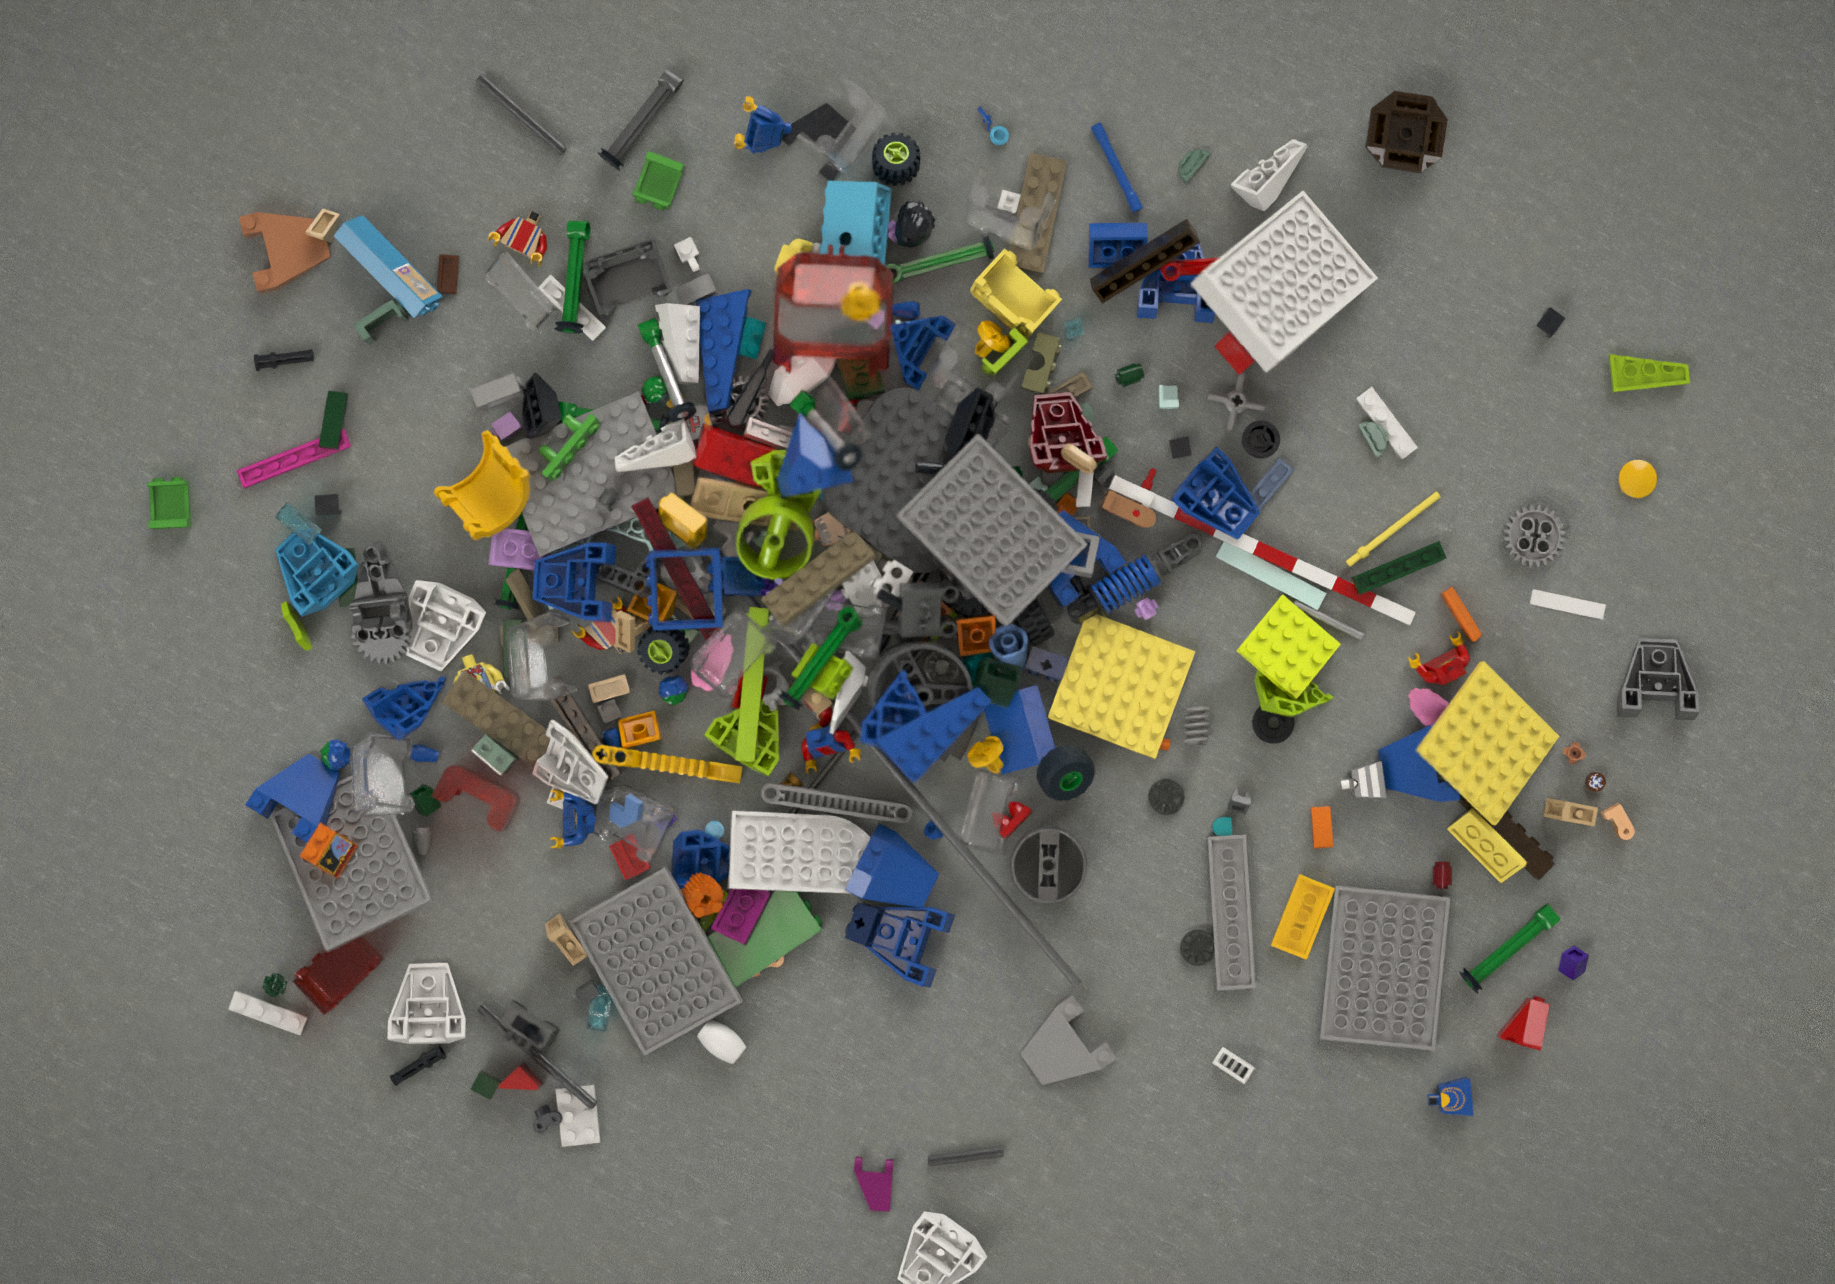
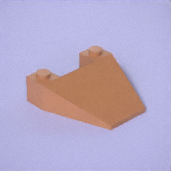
(287, 246)

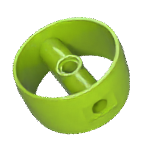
(766, 562)

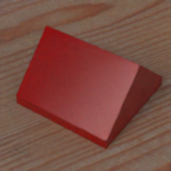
(521, 1078)

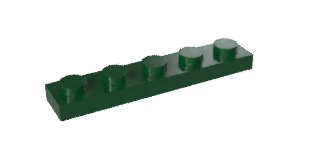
(1398, 568)

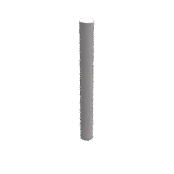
(1329, 620)

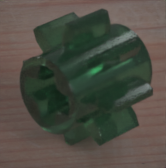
(274, 985)

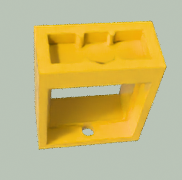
(682, 520)

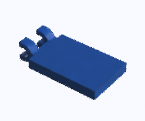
(737, 579)

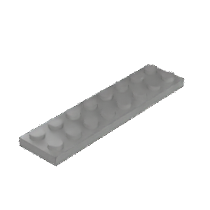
(1231, 912)

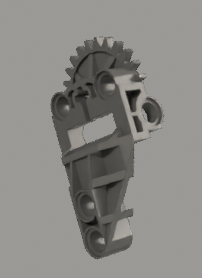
(374, 590)

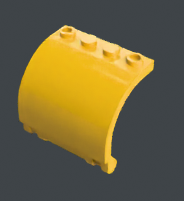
(491, 493)

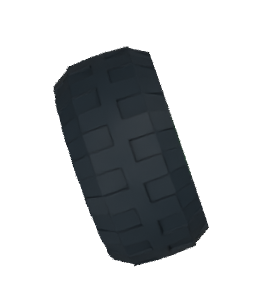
(1065, 772)

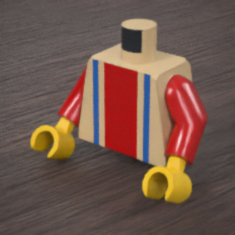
(523, 237)
(602, 634)
(820, 707)

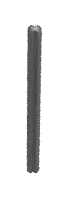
(542, 1060)

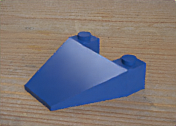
(1158, 289)
(1107, 557)
(569, 581)
(1410, 773)
(303, 788)
(904, 937)

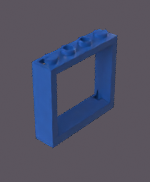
(652, 582)

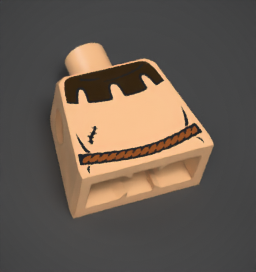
(829, 529)

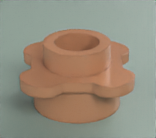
(1580, 754)

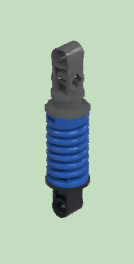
(1141, 574)

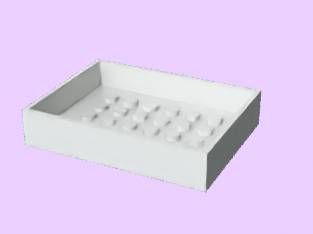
(1284, 281)

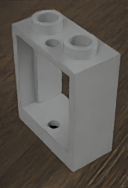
(498, 391)
(1088, 571)

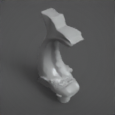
(782, 684)

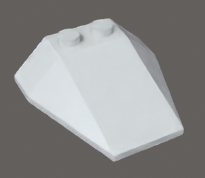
(441, 623)
(570, 766)
(427, 1007)
(939, 1252)

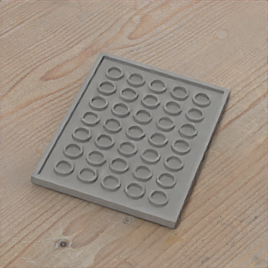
(567, 508)
(991, 530)
(374, 886)
(655, 961)
(1384, 968)

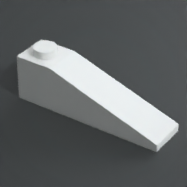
(667, 448)

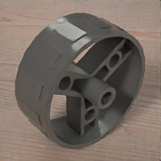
(899, 655)

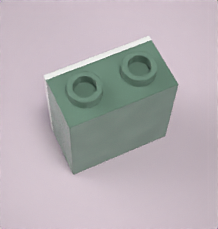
(494, 754)

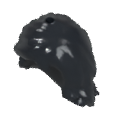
(914, 222)

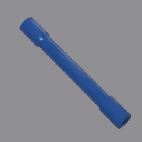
(1102, 139)

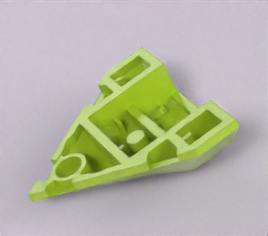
(766, 472)
(1276, 701)
(724, 734)

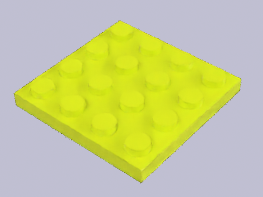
(1288, 647)

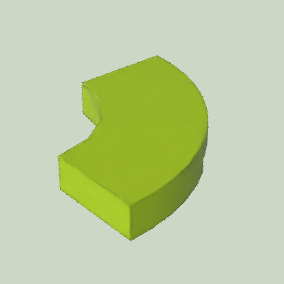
(296, 626)

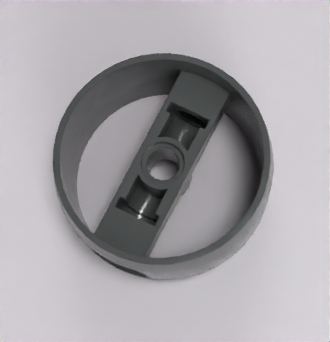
(1048, 879)

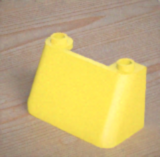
(1014, 295)

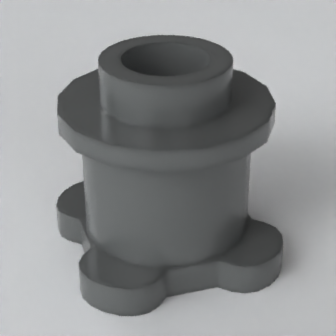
(608, 498)

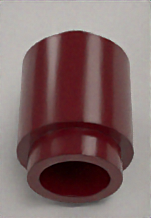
(1442, 874)

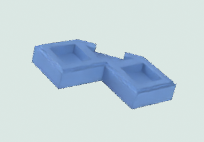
(628, 814)

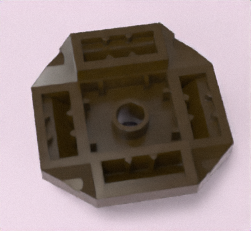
(1406, 112)

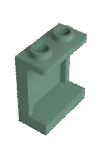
(377, 317)

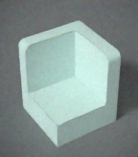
(1167, 397)

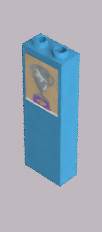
(388, 266)

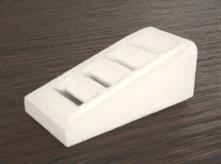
(1248, 1074)

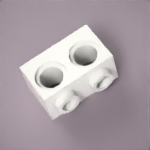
(889, 579)

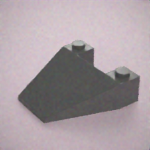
(1658, 674)

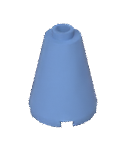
(1010, 645)

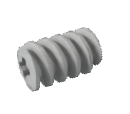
(1196, 725)

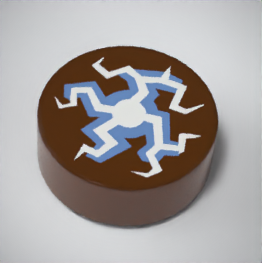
(1595, 781)

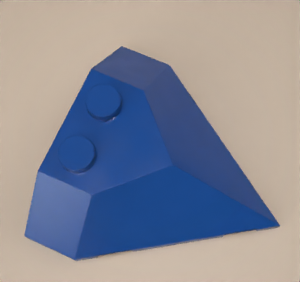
(913, 343)
(809, 462)
(404, 708)
(894, 709)
(696, 853)

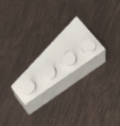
(681, 339)

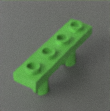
(567, 453)

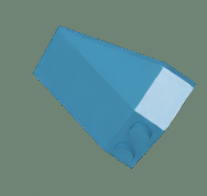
(315, 572)

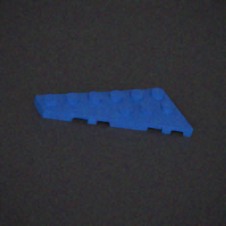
(721, 341)
(924, 739)

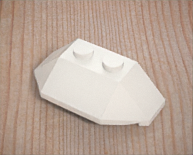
(805, 375)

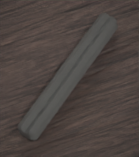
(965, 1156)

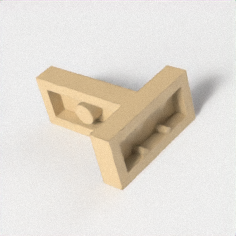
(627, 629)
(1570, 812)
(565, 939)

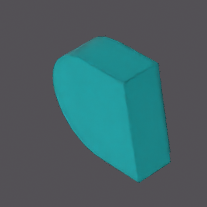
(1222, 826)

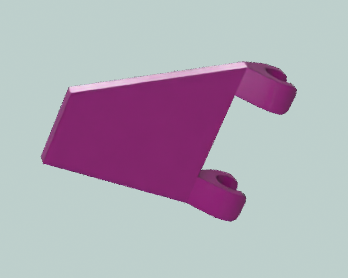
(875, 1185)

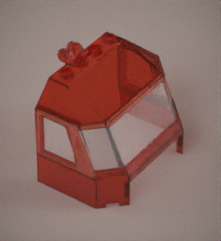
(810, 311)

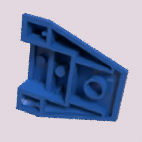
(1217, 495)
(892, 871)

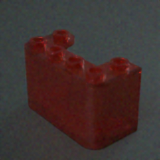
(461, 778)
(337, 973)

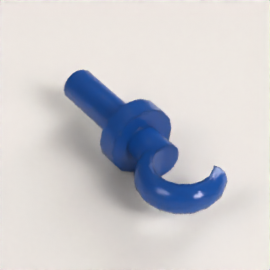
(986, 118)

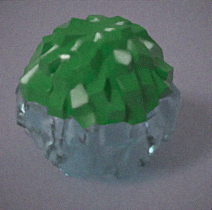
(655, 391)

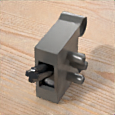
(920, 608)
(527, 1027)

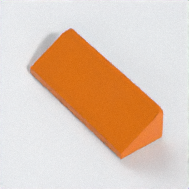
(1461, 614)

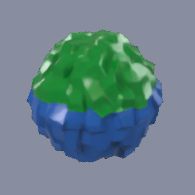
(673, 689)
(335, 754)

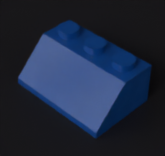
(1114, 241)

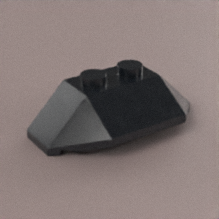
(539, 407)
(972, 417)

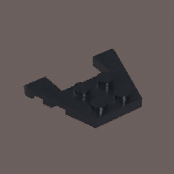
(817, 123)

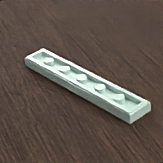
(1271, 575)

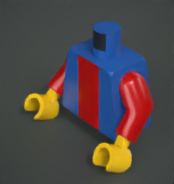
(823, 743)

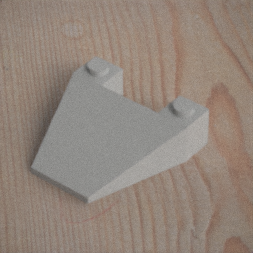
(1057, 1050)

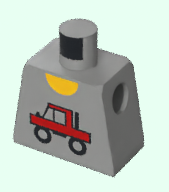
(700, 417)

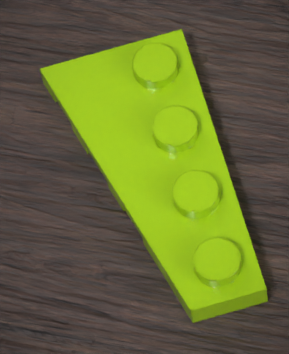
(1637, 373)

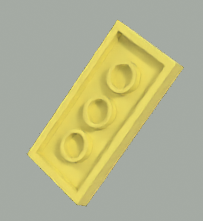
(1486, 845)

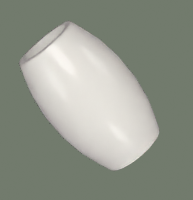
(721, 1041)

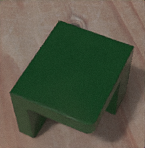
(423, 801)
(485, 1084)

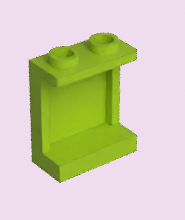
(1020, 343)
(831, 677)

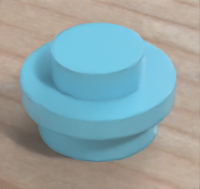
(999, 135)
(714, 829)

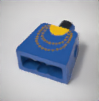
(1453, 1097)

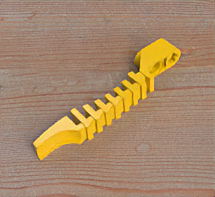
(670, 763)

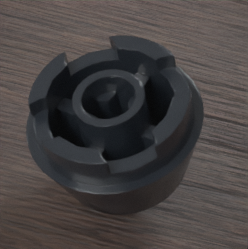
(1260, 439)

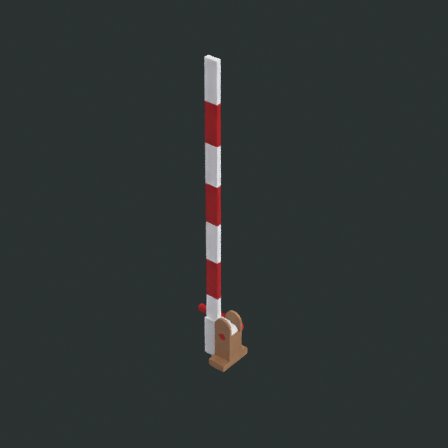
(1138, 513)

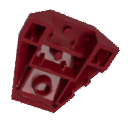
(1059, 422)

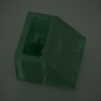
(997, 680)

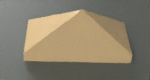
(324, 225)

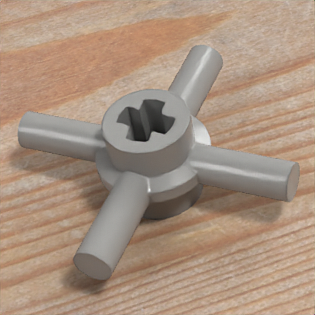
(1234, 410)

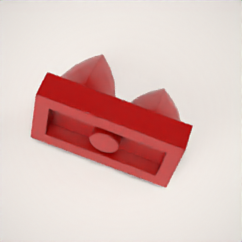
(1019, 813)

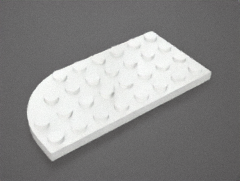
(793, 852)

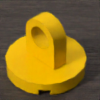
(860, 302)
(991, 339)
(987, 754)

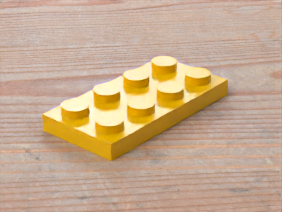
(1302, 916)

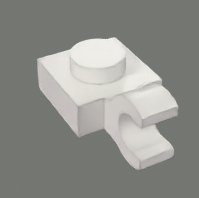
(687, 252)

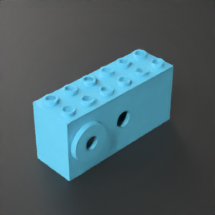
(856, 218)

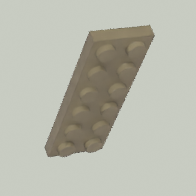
(1041, 176)
(818, 578)
(497, 718)

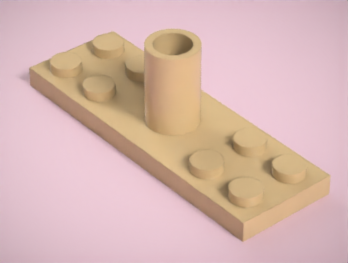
(729, 501)

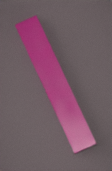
(288, 461)

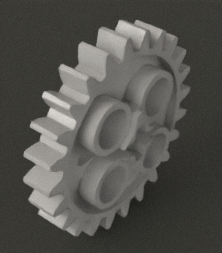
(1551, 538)

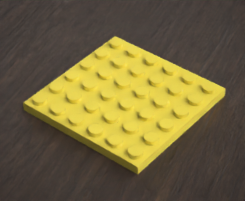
(1121, 685)
(1487, 743)

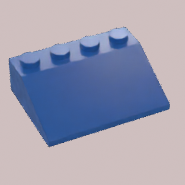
(1021, 729)

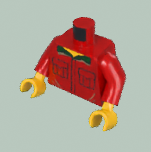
(1444, 667)

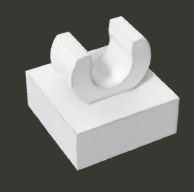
(1009, 201)

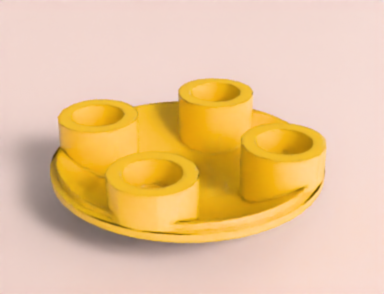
(1637, 478)

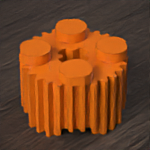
(703, 895)

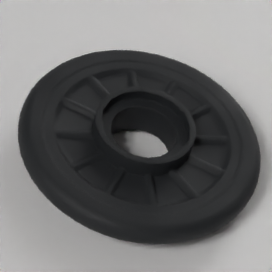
(1268, 734)

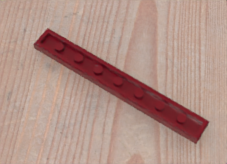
(674, 565)

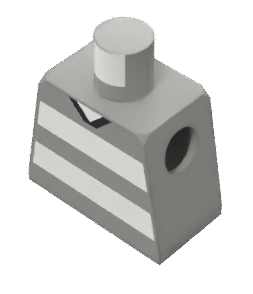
(1366, 781)

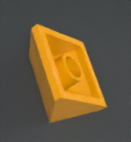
(666, 604)
(639, 729)

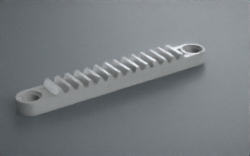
(836, 802)

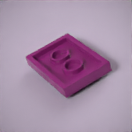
(741, 913)

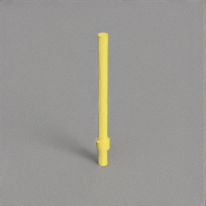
(1363, 551)

